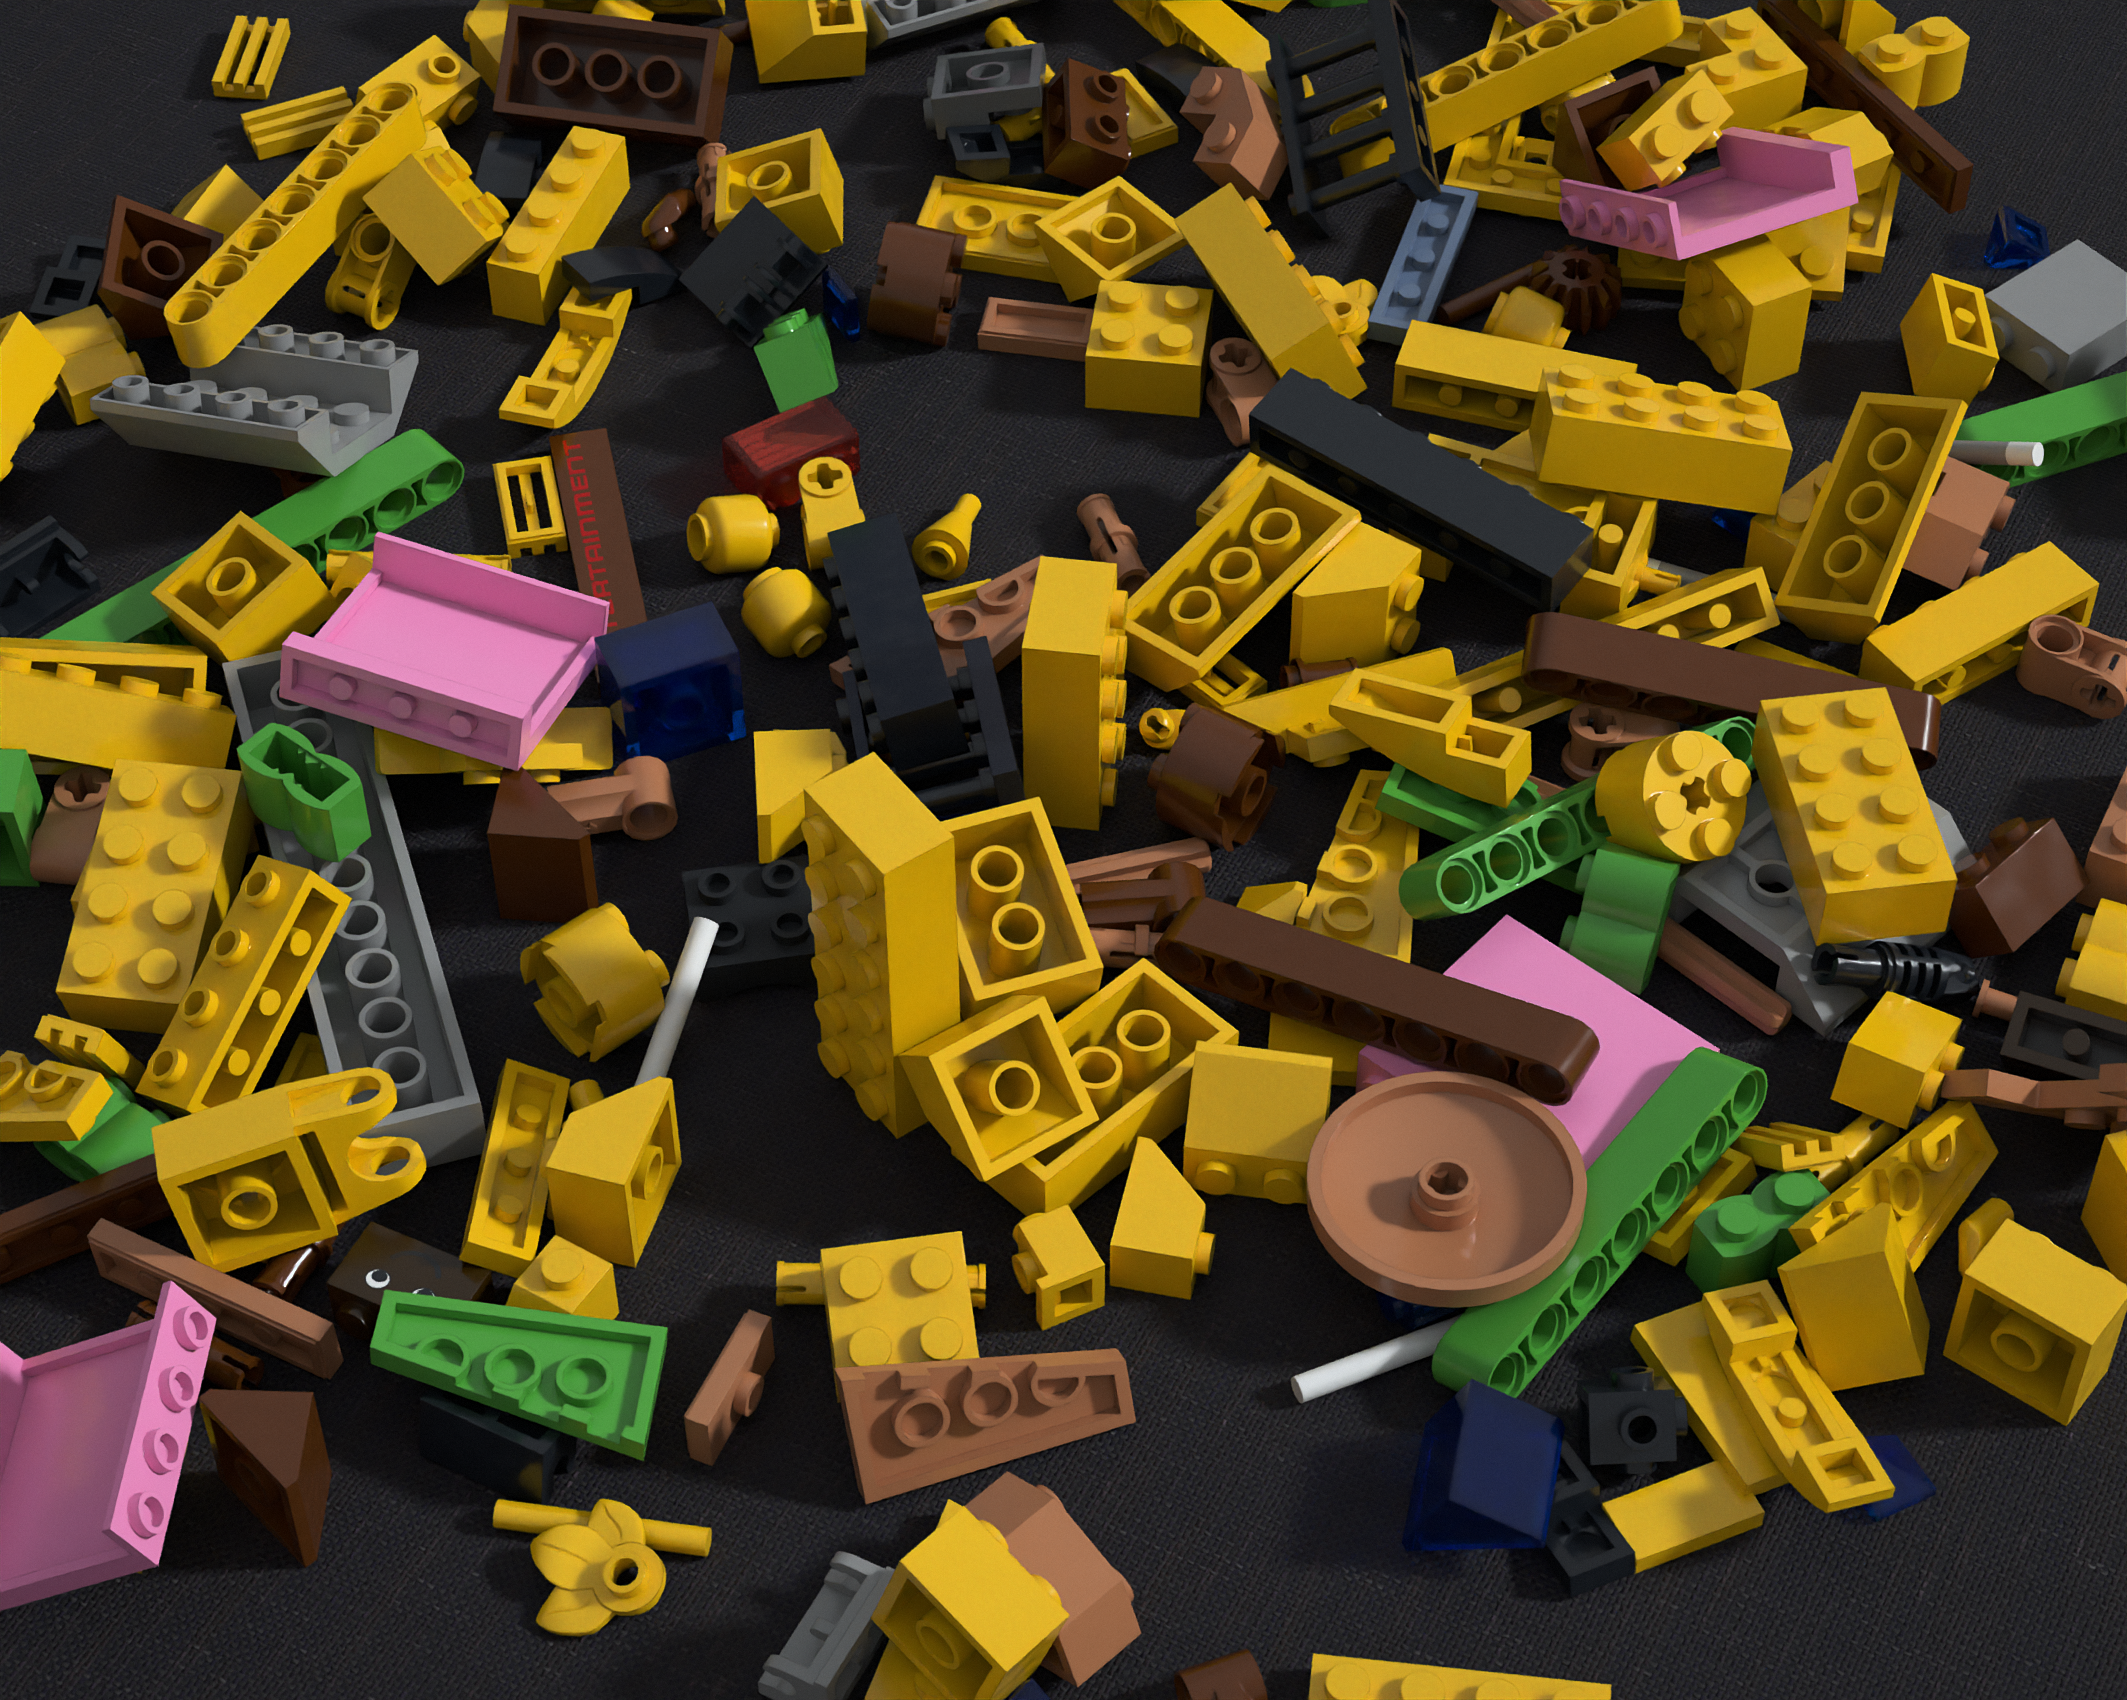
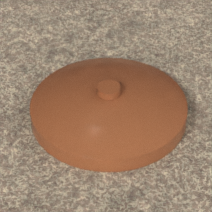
(1446, 1189)

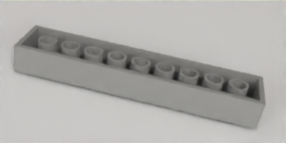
(380, 981)

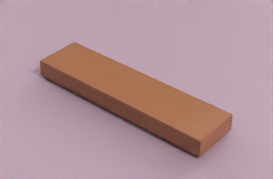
(239, 1307)

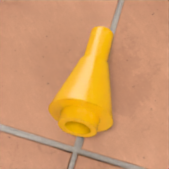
(945, 545)

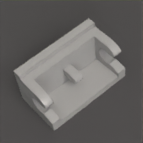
(833, 1637)

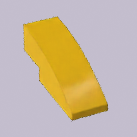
(1435, 735)

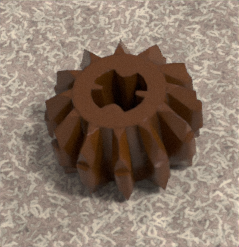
(1582, 284)

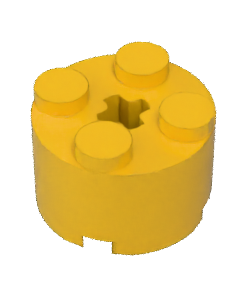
(1674, 797)
(595, 982)

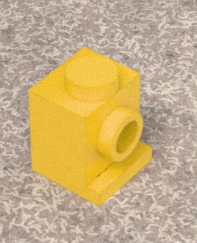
(1058, 1266)

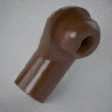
(669, 209)

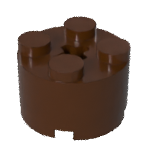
(916, 282)
(1217, 776)

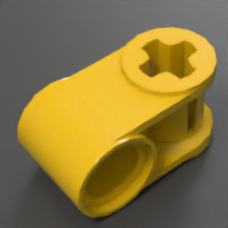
(370, 274)
(827, 505)

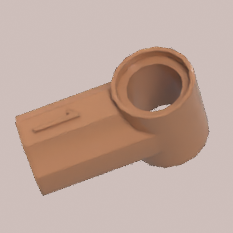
(633, 799)

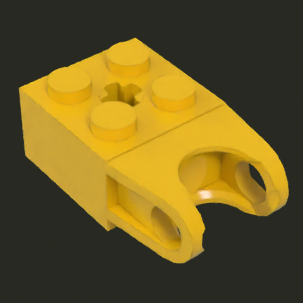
(281, 1166)

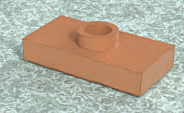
(730, 1388)

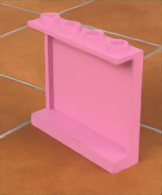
(1757, 188)
(448, 653)
(1634, 1038)
(96, 1450)

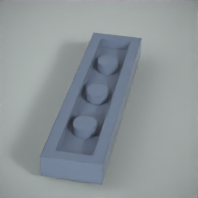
(1422, 263)

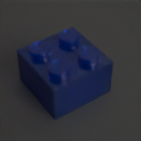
(672, 684)

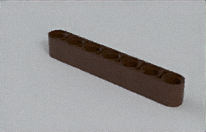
(1691, 679)
(1377, 999)

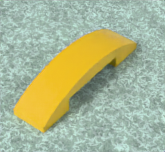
(571, 363)
(1783, 1403)

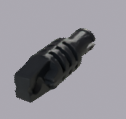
(1906, 969)

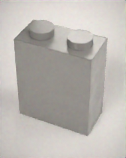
(2062, 317)

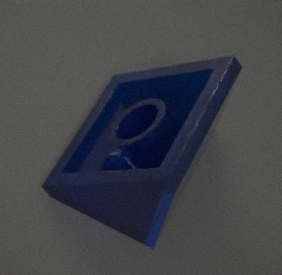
(1484, 1474)

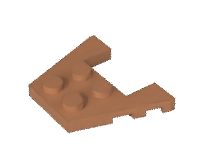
(2079, 1102)

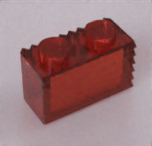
(769, 454)

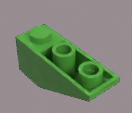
(797, 359)

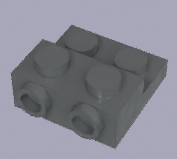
(982, 82)

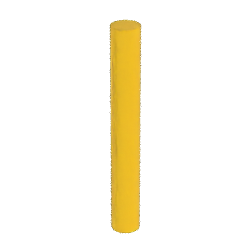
(658, 1534)

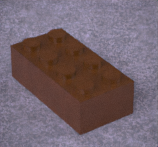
(613, 76)

